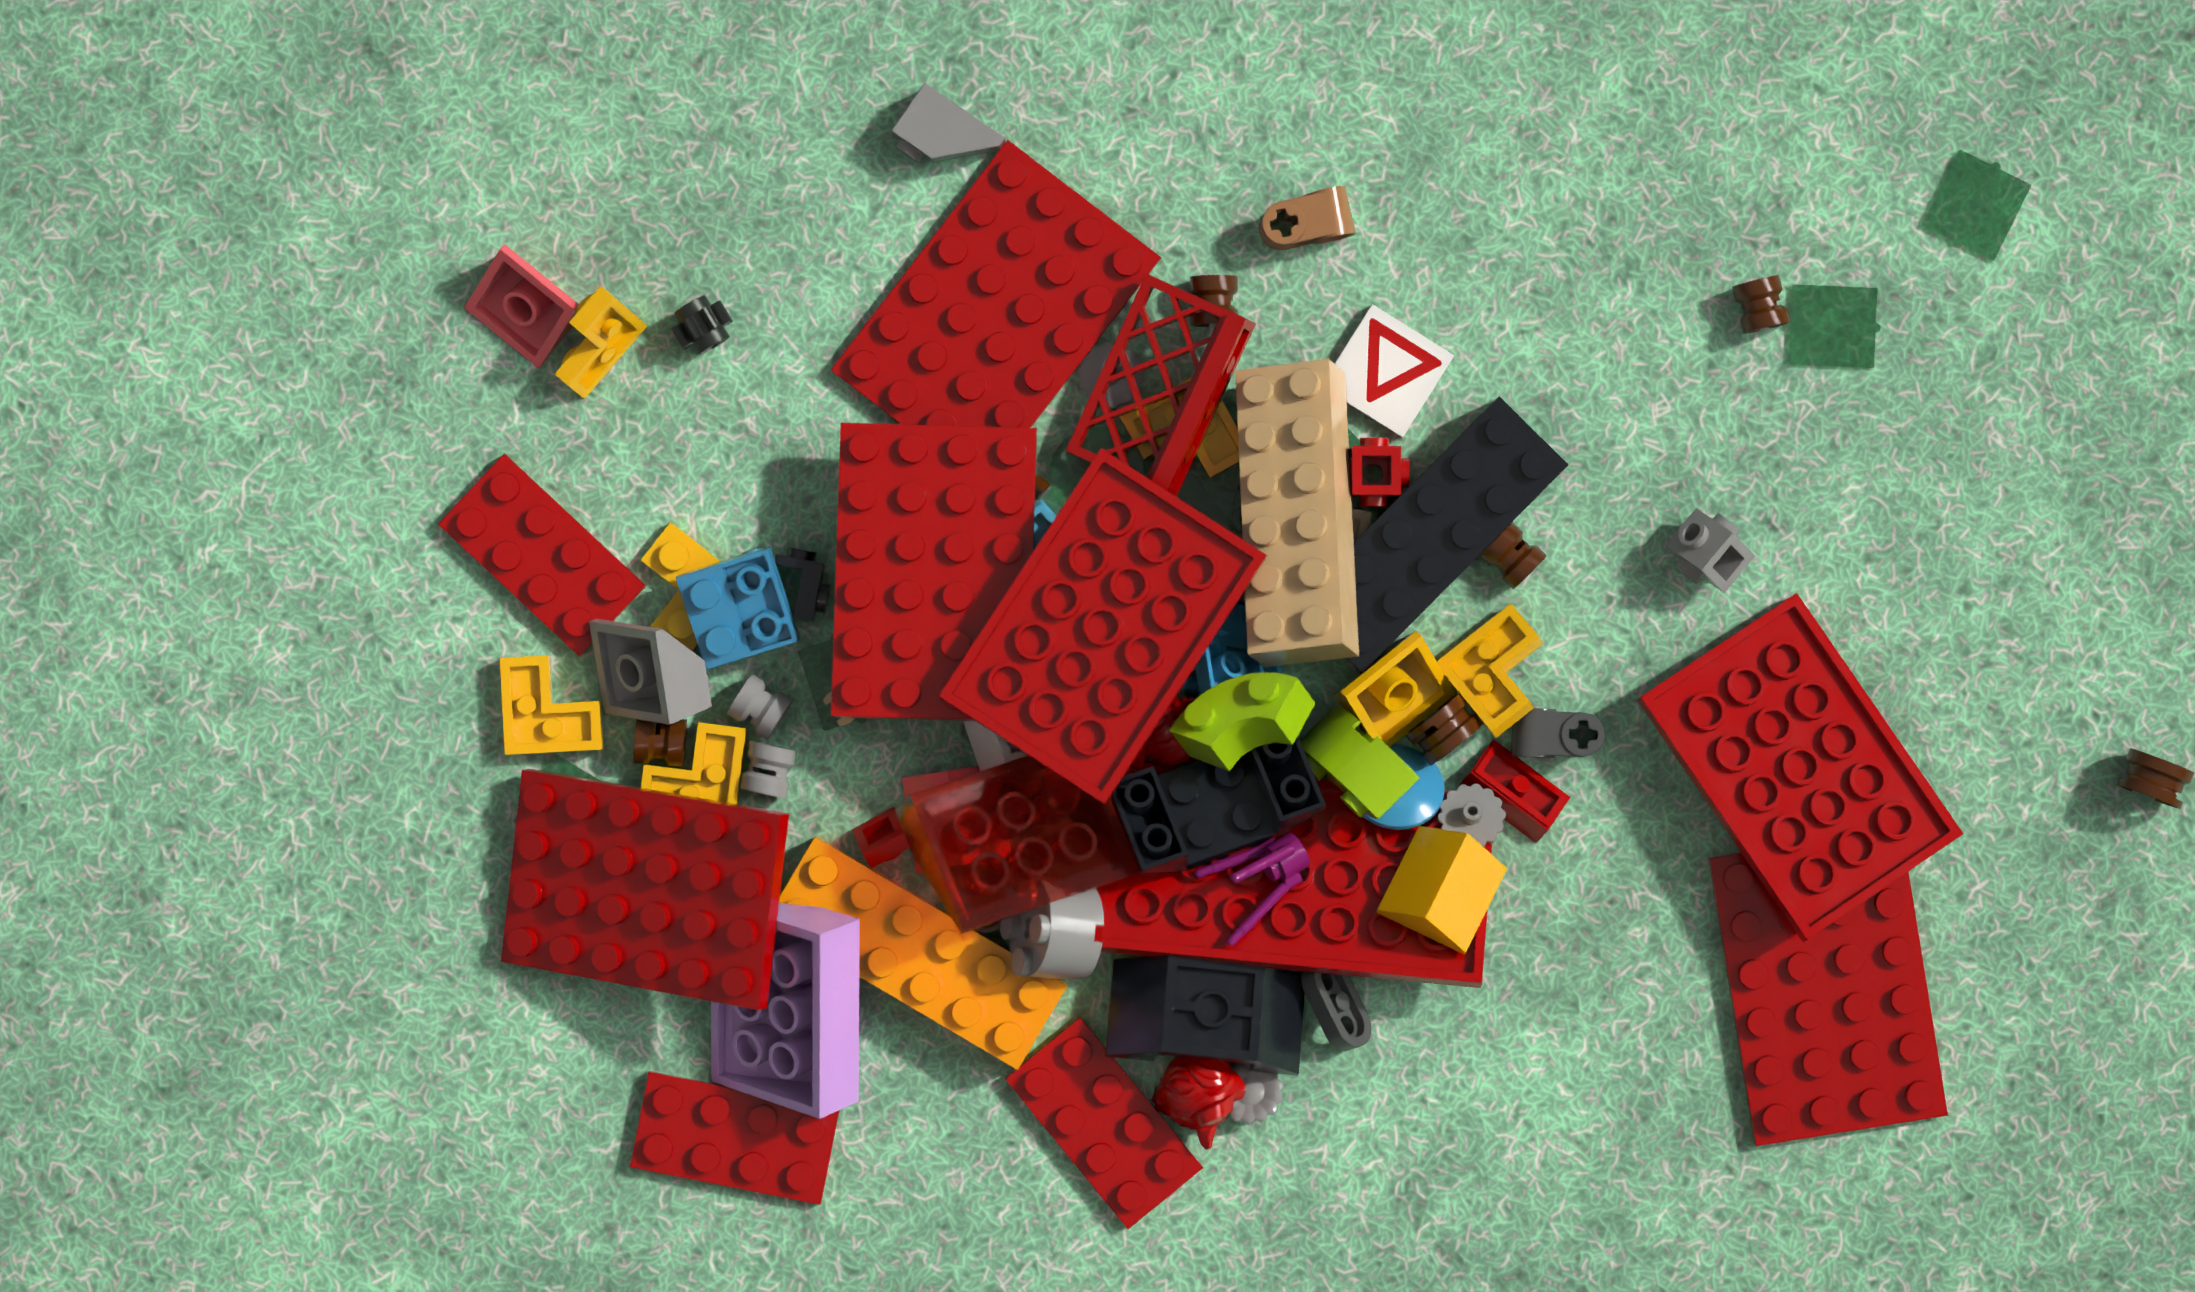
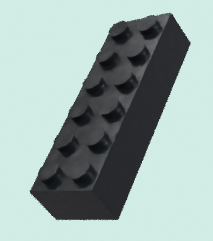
(1445, 523)

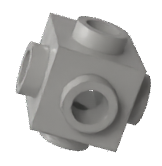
(1702, 543)

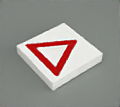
(1390, 370)

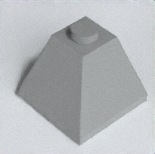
(647, 673)

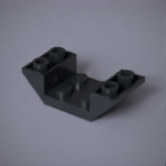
(1212, 812)
(1205, 1012)

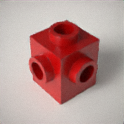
(1393, 468)

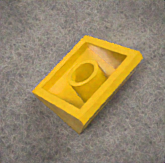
(1397, 691)
(1443, 887)

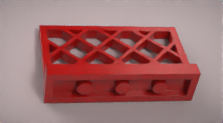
(1201, 395)

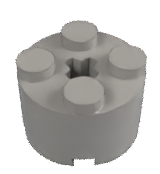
(1056, 938)

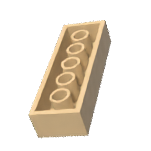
(1297, 512)

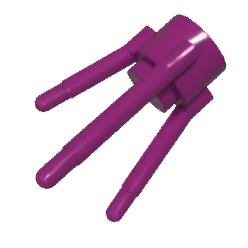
(1277, 859)

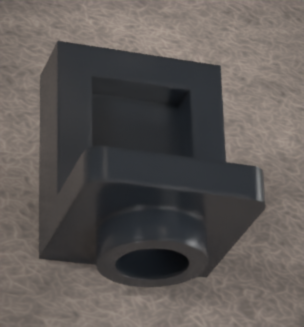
(812, 593)

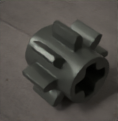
(701, 325)

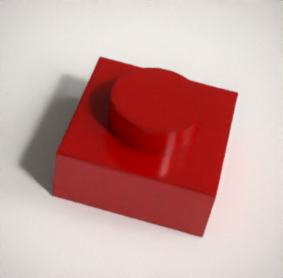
(881, 838)

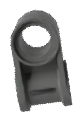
(1546, 734)

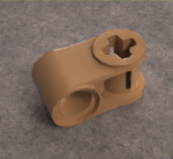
(1317, 218)

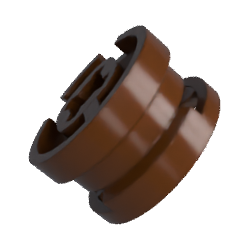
(1444, 729)
(2155, 777)

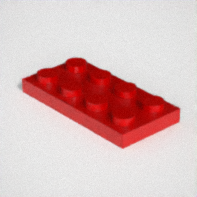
(541, 553)
(1104, 1123)
(732, 1139)

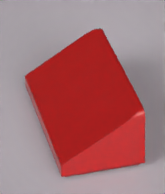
(1526, 796)

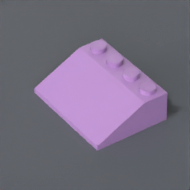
(807, 1039)

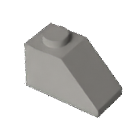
(942, 130)

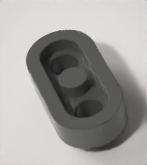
(1337, 1009)

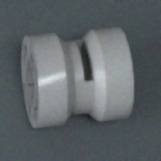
(760, 707)
(768, 758)

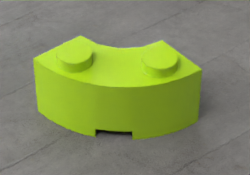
(1241, 716)
(1357, 764)

